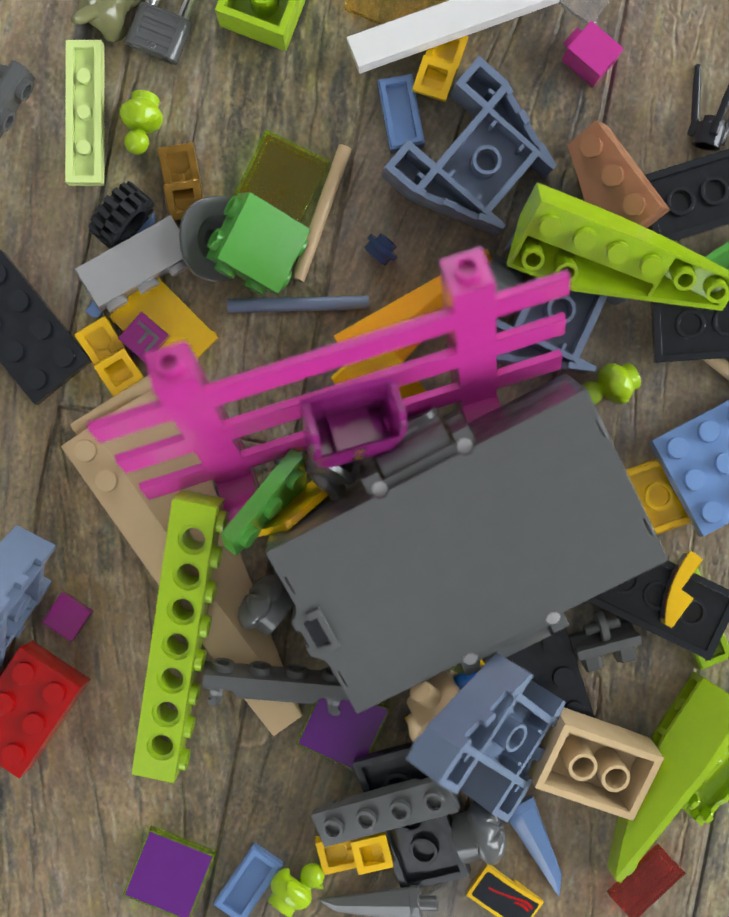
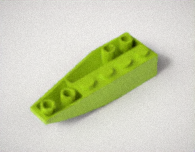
(611, 254)
(692, 741)

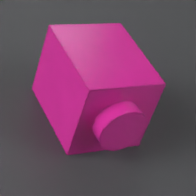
(591, 53)

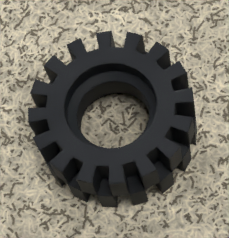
(121, 215)

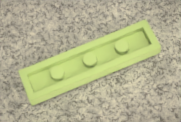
(84, 113)

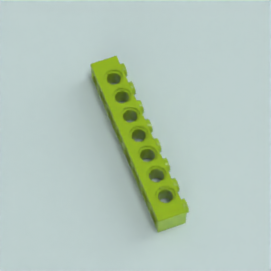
(153, 755)

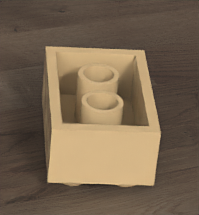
(596, 764)

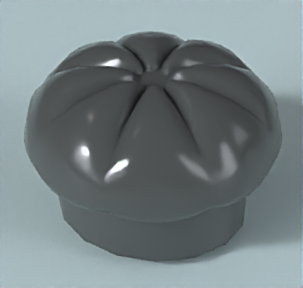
(265, 605)
(478, 835)

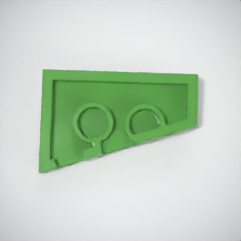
(269, 499)

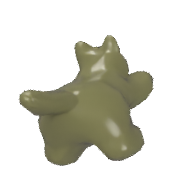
(106, 16)

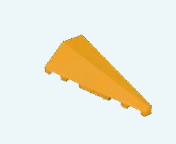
(415, 304)

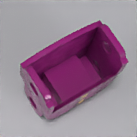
(353, 422)

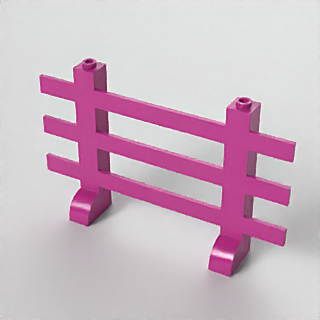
(216, 439)

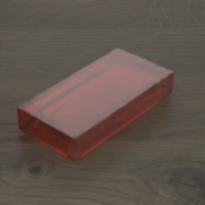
(648, 882)

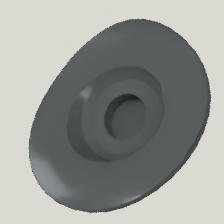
(195, 231)

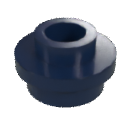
(381, 248)

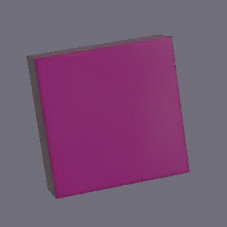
(67, 616)

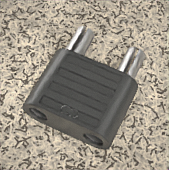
(160, 31)

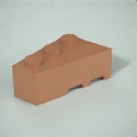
(612, 177)

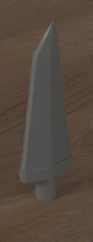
(384, 903)

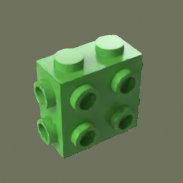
(257, 244)

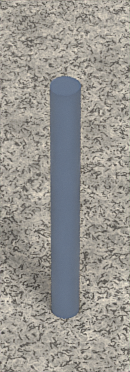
(291, 304)

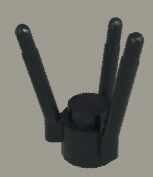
(712, 130)

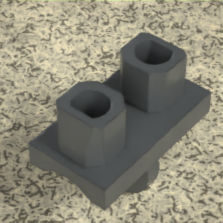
(605, 637)

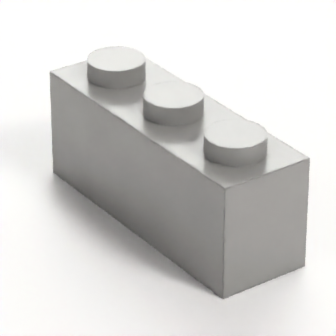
(133, 265)

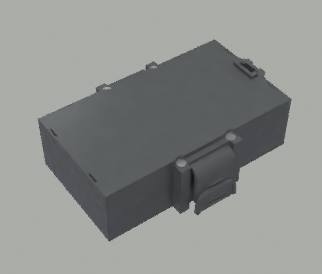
(464, 542)

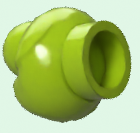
(142, 117)
(614, 383)
(292, 895)

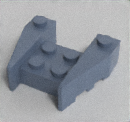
(480, 161)
(581, 315)
(21, 581)
(489, 737)

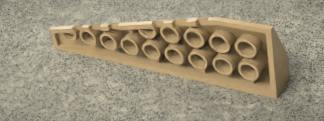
(145, 528)

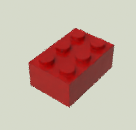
(34, 701)

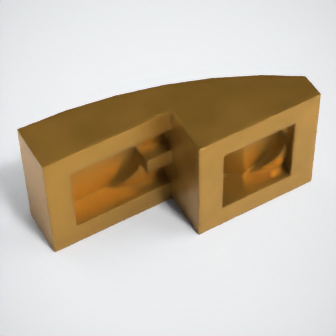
(180, 177)

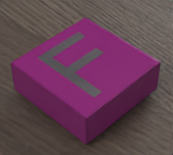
(143, 336)

